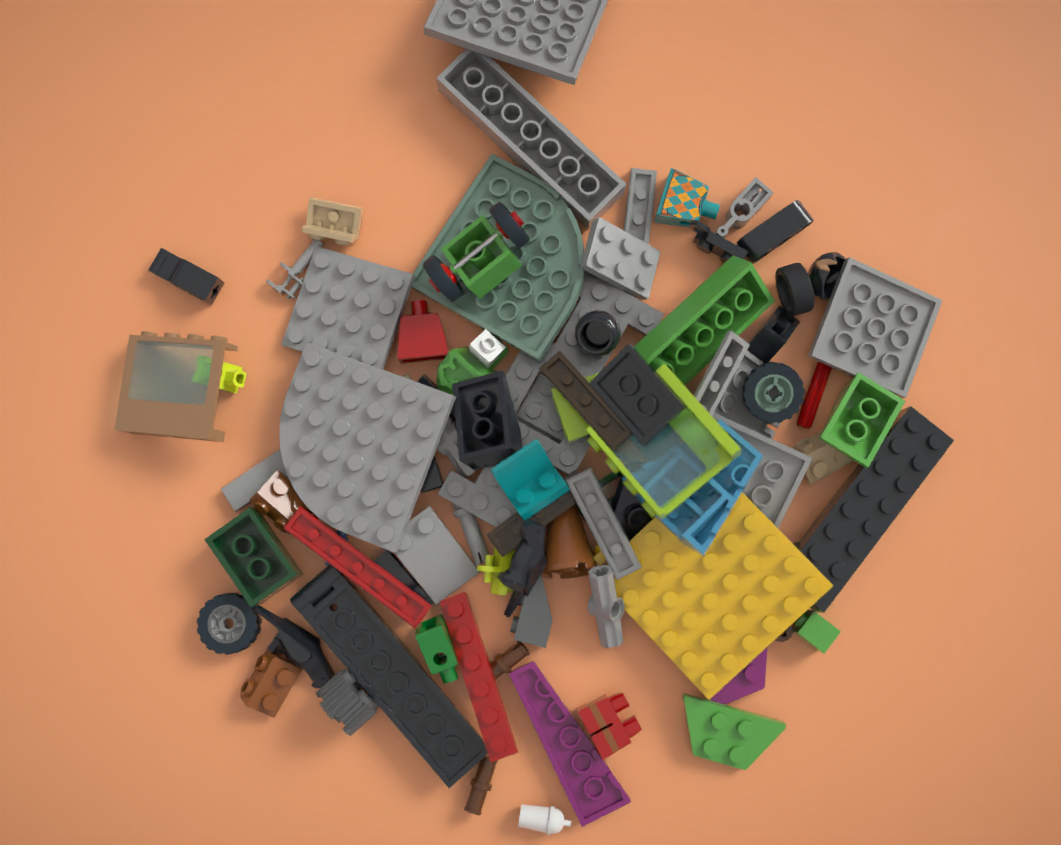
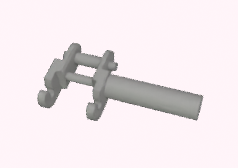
(296, 269)

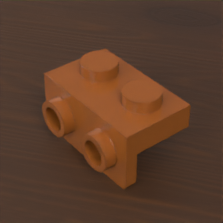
(277, 500)
(269, 683)

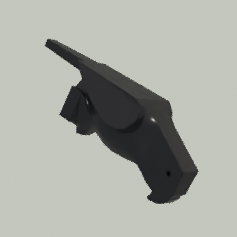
(525, 565)
(299, 647)

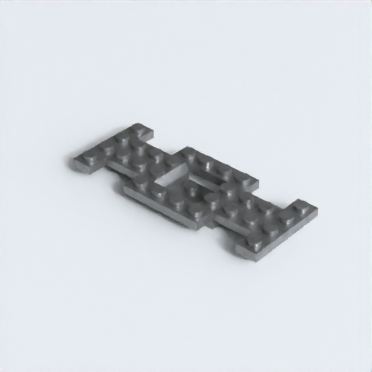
(538, 413)

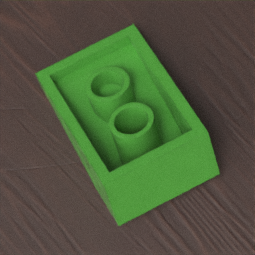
(861, 419)

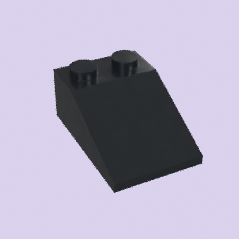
(485, 420)

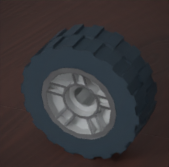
(214, 629)

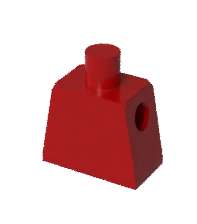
(421, 336)

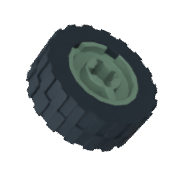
(765, 378)

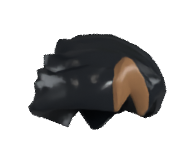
(824, 273)

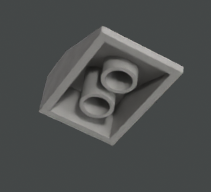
(434, 556)

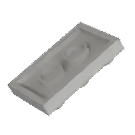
(620, 259)

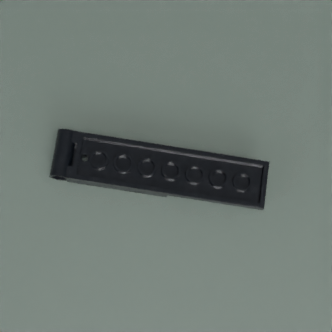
(390, 674)

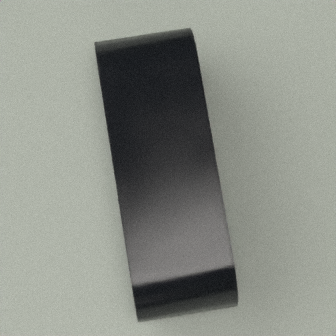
(775, 231)

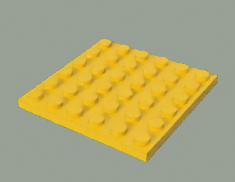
(720, 606)

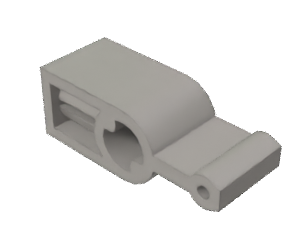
(743, 203)

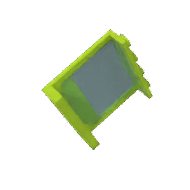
(677, 459)

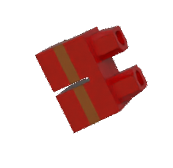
(605, 726)

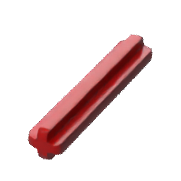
(814, 396)

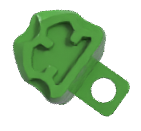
(461, 366)

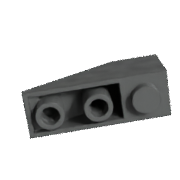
(535, 617)

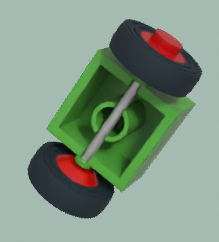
(479, 255)

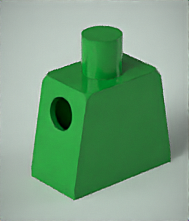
(433, 639)

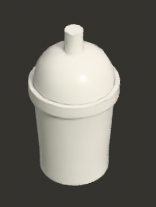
(542, 819)

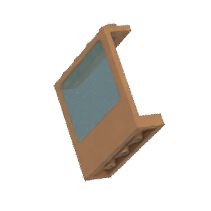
(172, 386)

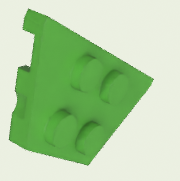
(727, 732)

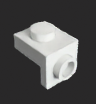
(486, 348)

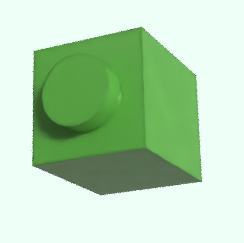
(815, 630)

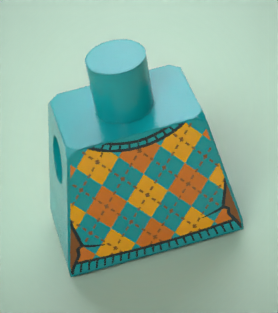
(684, 201)

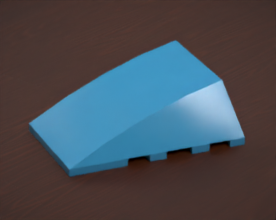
(705, 511)

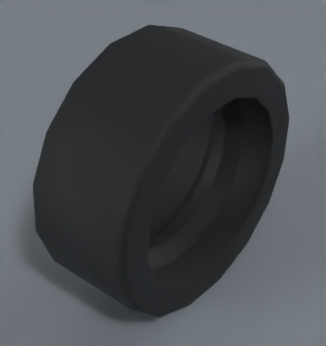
(794, 289)

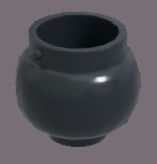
(597, 333)

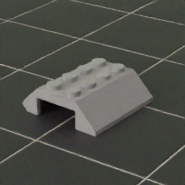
(723, 382)

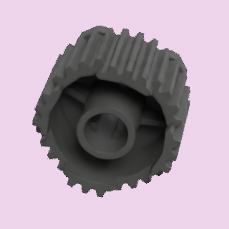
(347, 701)

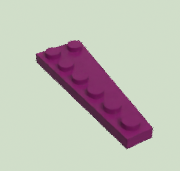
(577, 763)

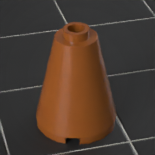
(567, 547)

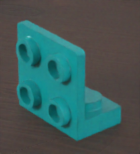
(530, 479)

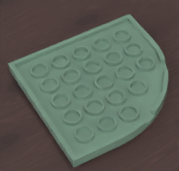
(540, 295)

